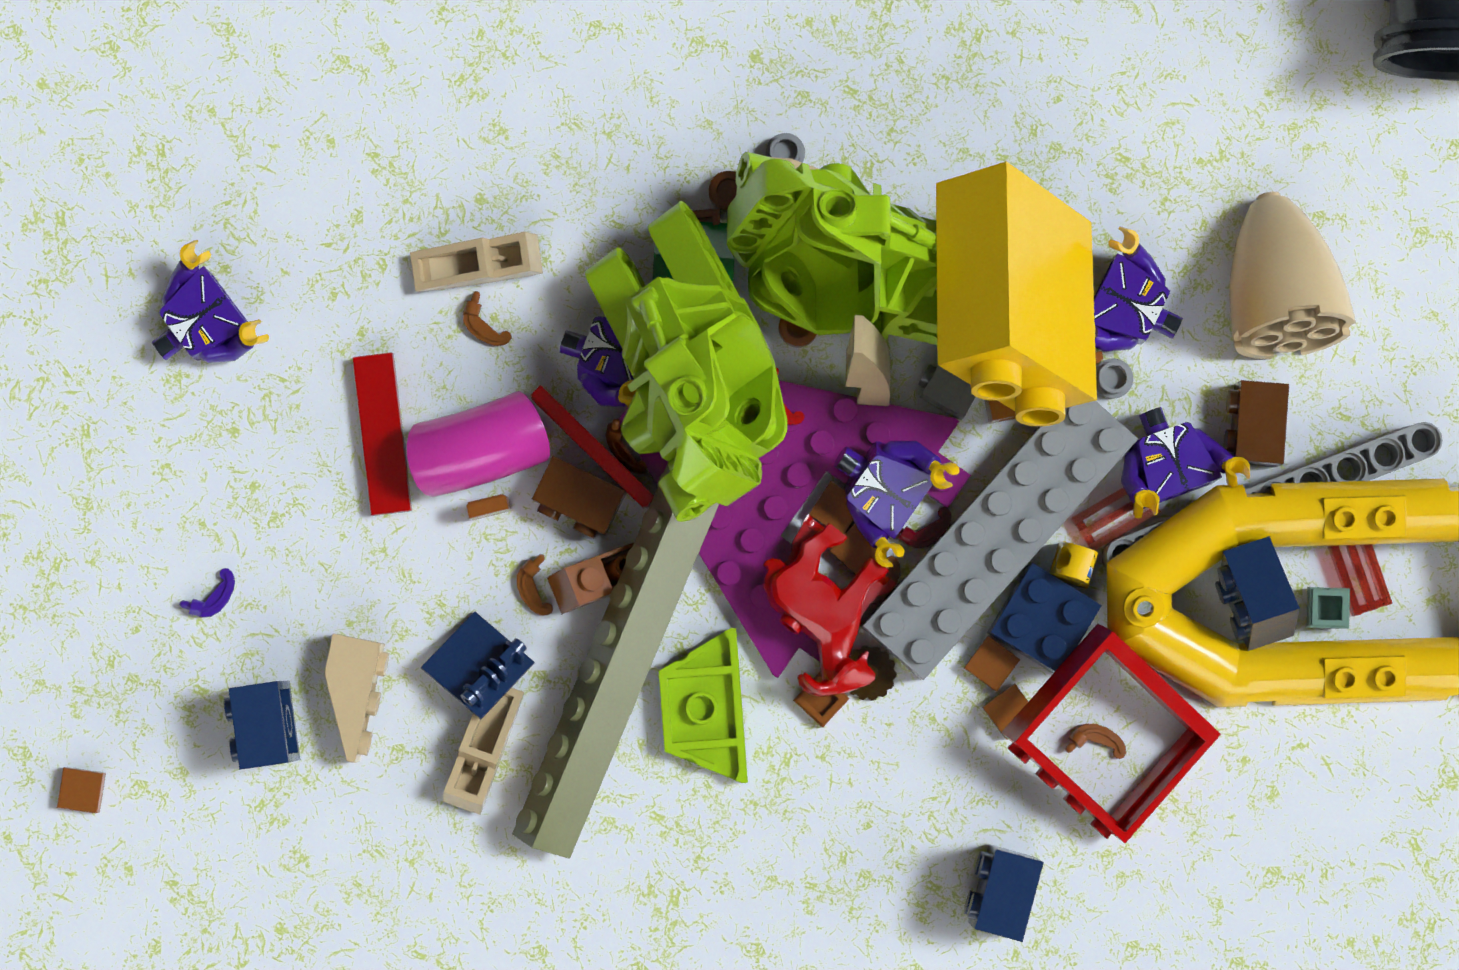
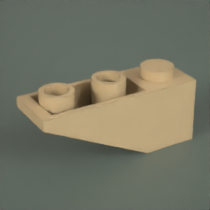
(351, 682)

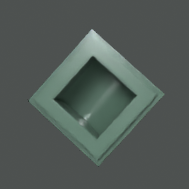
(1328, 608)

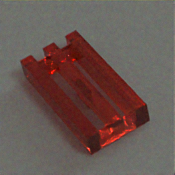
(1085, 532)
(1375, 572)

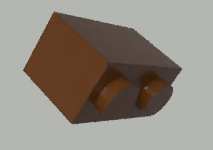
(1257, 422)
(579, 497)

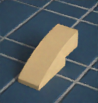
(476, 262)
(868, 363)
(481, 754)

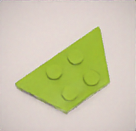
(705, 707)

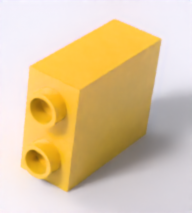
(1015, 293)

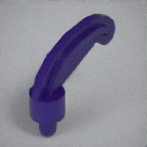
(216, 600)

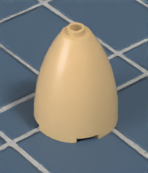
(1285, 284)

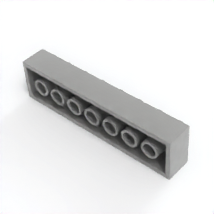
(997, 536)

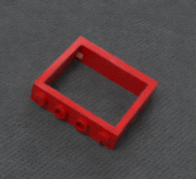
(1164, 774)

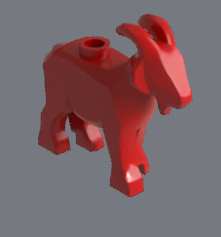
(822, 609)

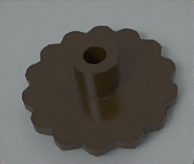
(883, 669)

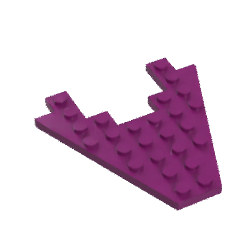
(753, 525)

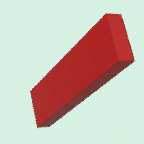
(382, 434)
(592, 447)

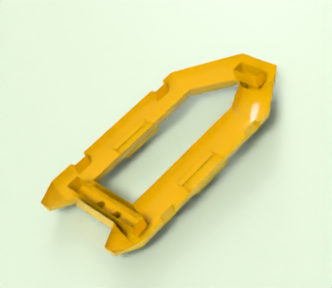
(1284, 670)

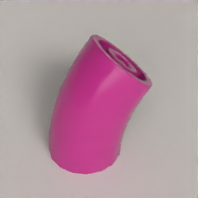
(476, 445)

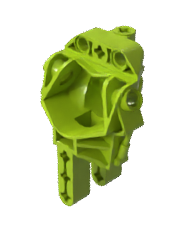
(832, 250)
(697, 364)

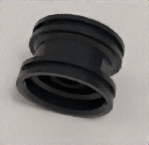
(1420, 40)

